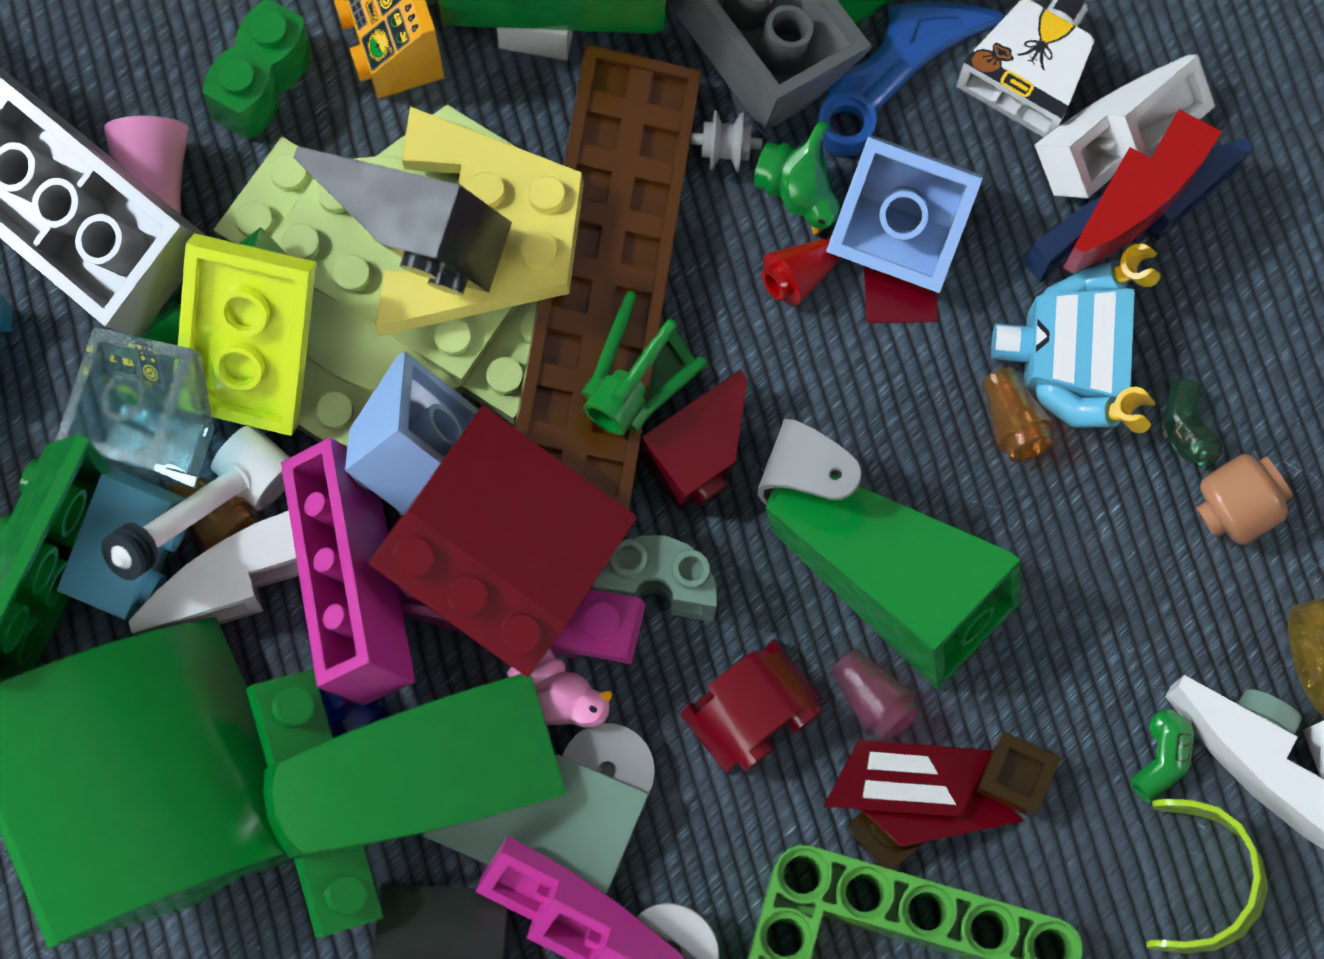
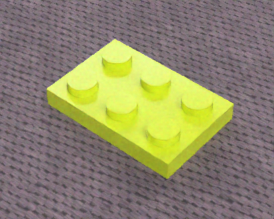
(251, 325)

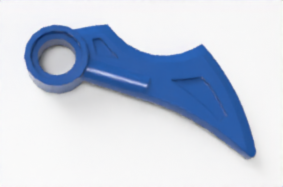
(913, 39)

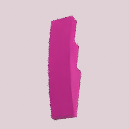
(567, 910)

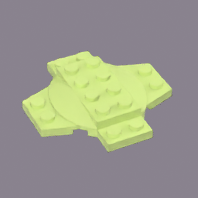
(345, 354)

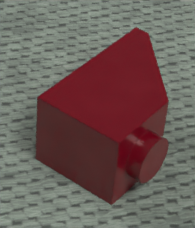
(697, 444)

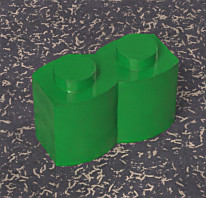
(249, 77)

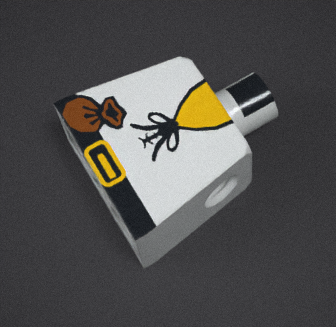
(1030, 63)

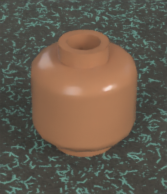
(1244, 499)

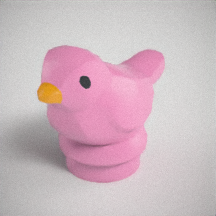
(567, 695)

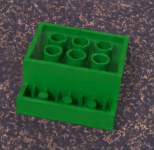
(132, 781)

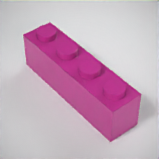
(348, 604)

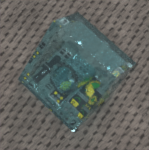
(142, 406)

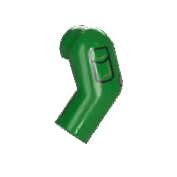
(1173, 755)

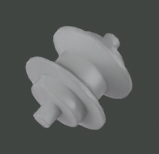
(726, 141)

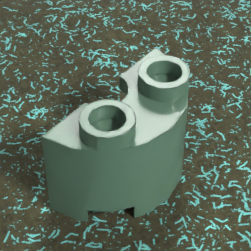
(662, 568)

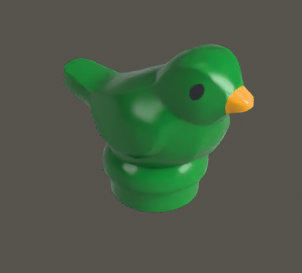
(800, 179)

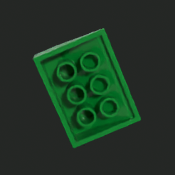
(37, 548)

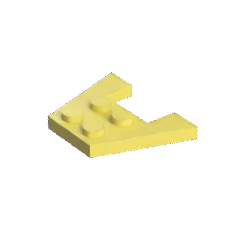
(524, 188)

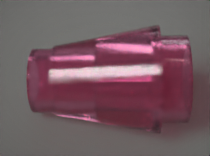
(875, 696)

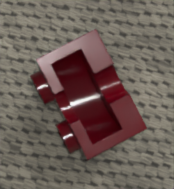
(751, 706)

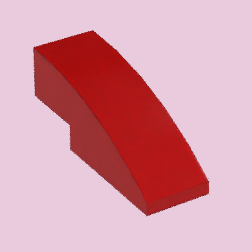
(1143, 190)

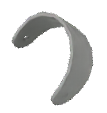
(804, 462)

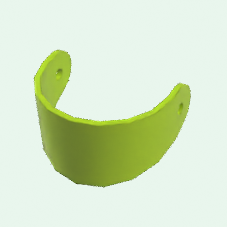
(1258, 891)

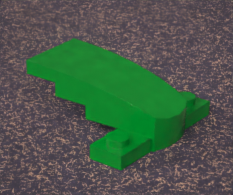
(391, 779)

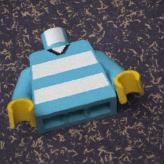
(1082, 345)

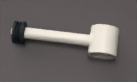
(246, 468)

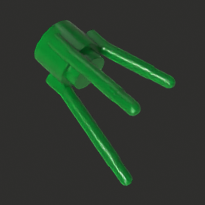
(618, 399)

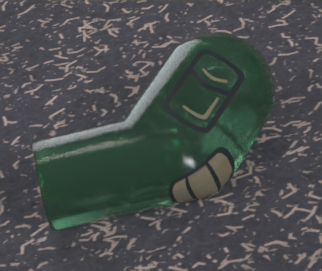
(1185, 429)

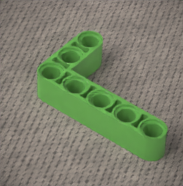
(891, 917)

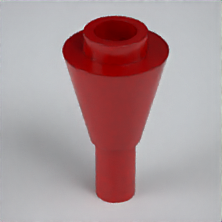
(797, 270)

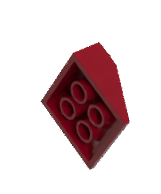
(503, 541)

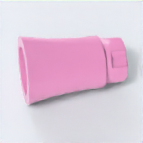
(151, 151)

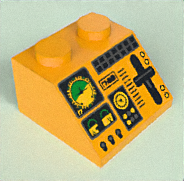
(395, 43)

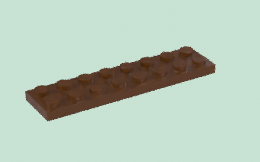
(632, 150)

